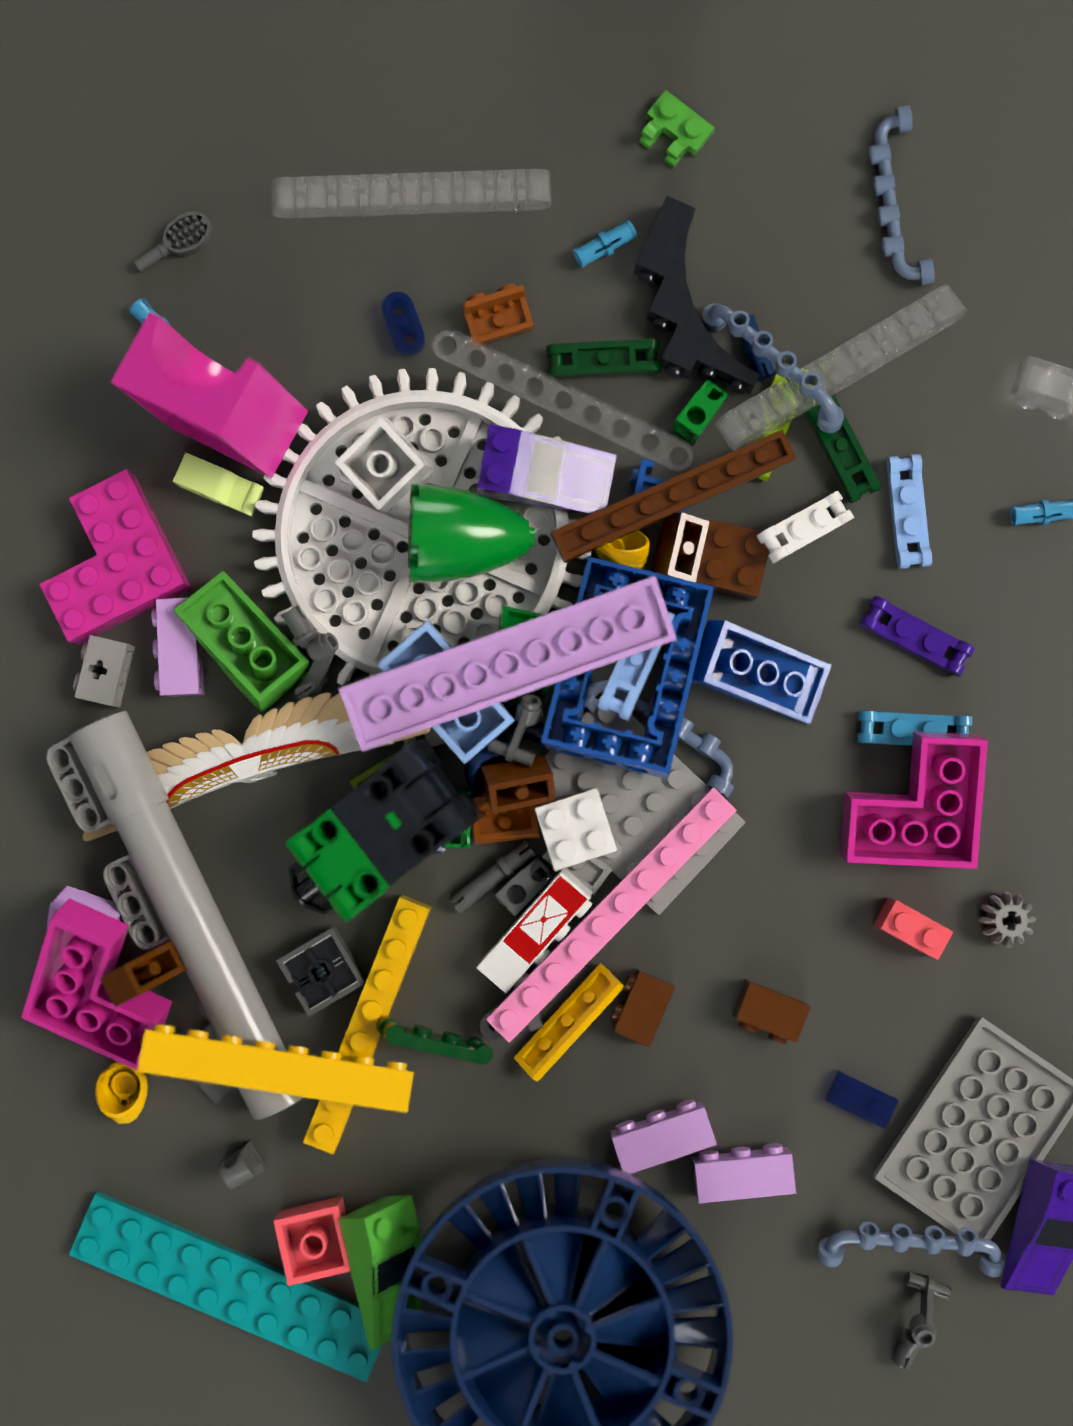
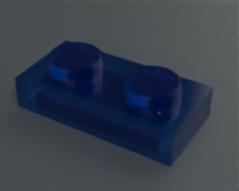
(861, 1099)

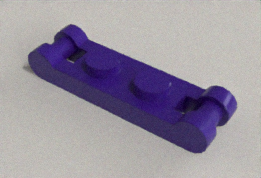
(916, 636)

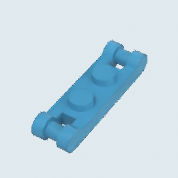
(899, 727)

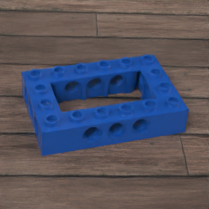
(655, 750)

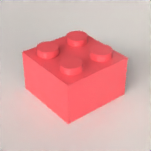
(312, 1240)

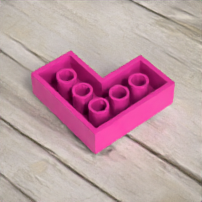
(130, 565)
(938, 817)
(69, 992)

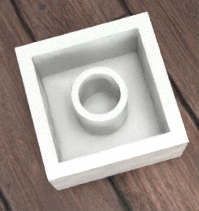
(383, 464)
(575, 829)

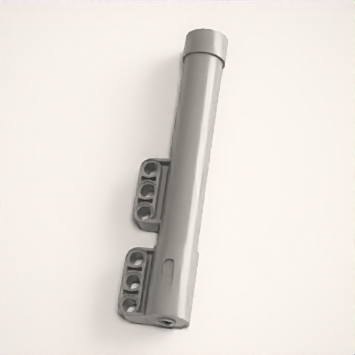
(158, 884)

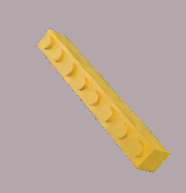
(375, 1002)
(275, 1070)

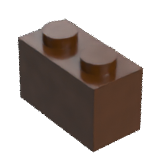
(680, 546)
(518, 785)
(142, 974)
(642, 1007)
(771, 1012)

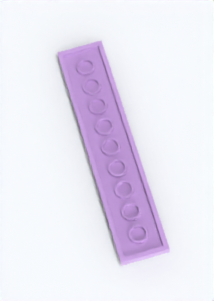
(507, 663)

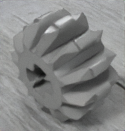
(1013, 929)

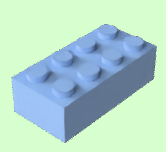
(463, 734)

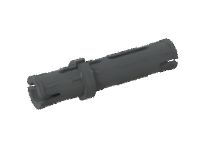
(493, 876)

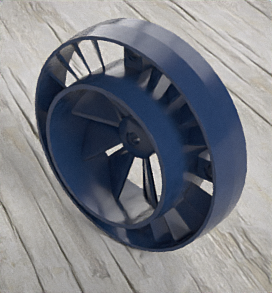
(506, 1331)

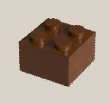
(733, 560)

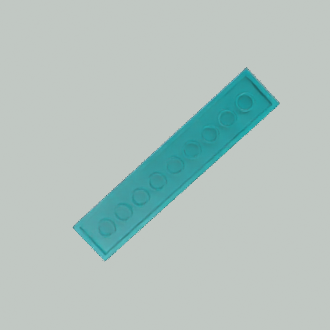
(224, 1284)

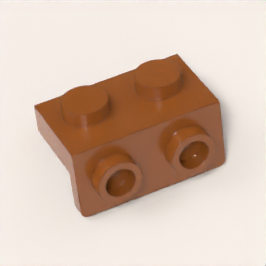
(498, 314)
(505, 825)

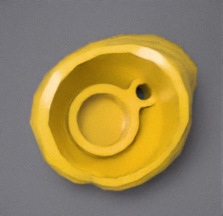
(628, 550)
(116, 1086)

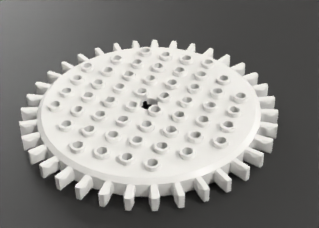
(306, 488)

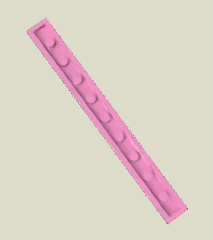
(610, 915)

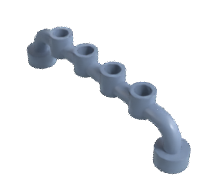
(889, 213)
(715, 319)
(706, 745)
(990, 1262)

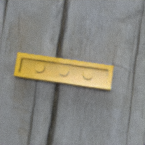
(568, 1022)

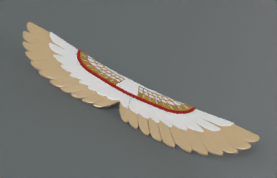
(278, 740)

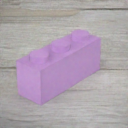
(177, 653)
(662, 1136)
(743, 1173)

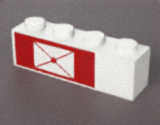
(535, 929)

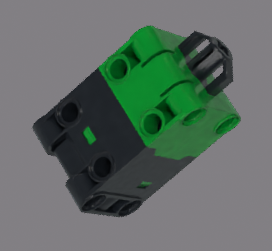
(379, 832)

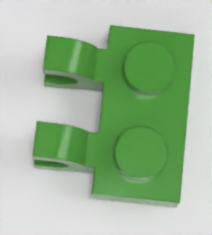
(679, 124)

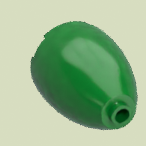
(461, 534)

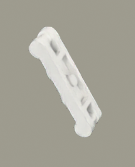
(805, 527)

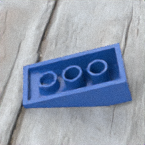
(759, 671)

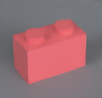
(913, 928)

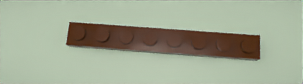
(672, 496)

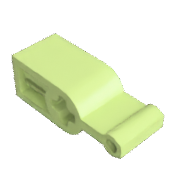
(217, 484)

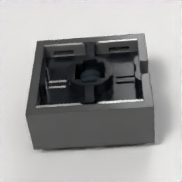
(311, 976)

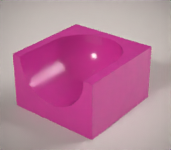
(233, 413)

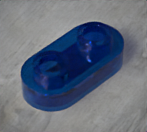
(404, 324)

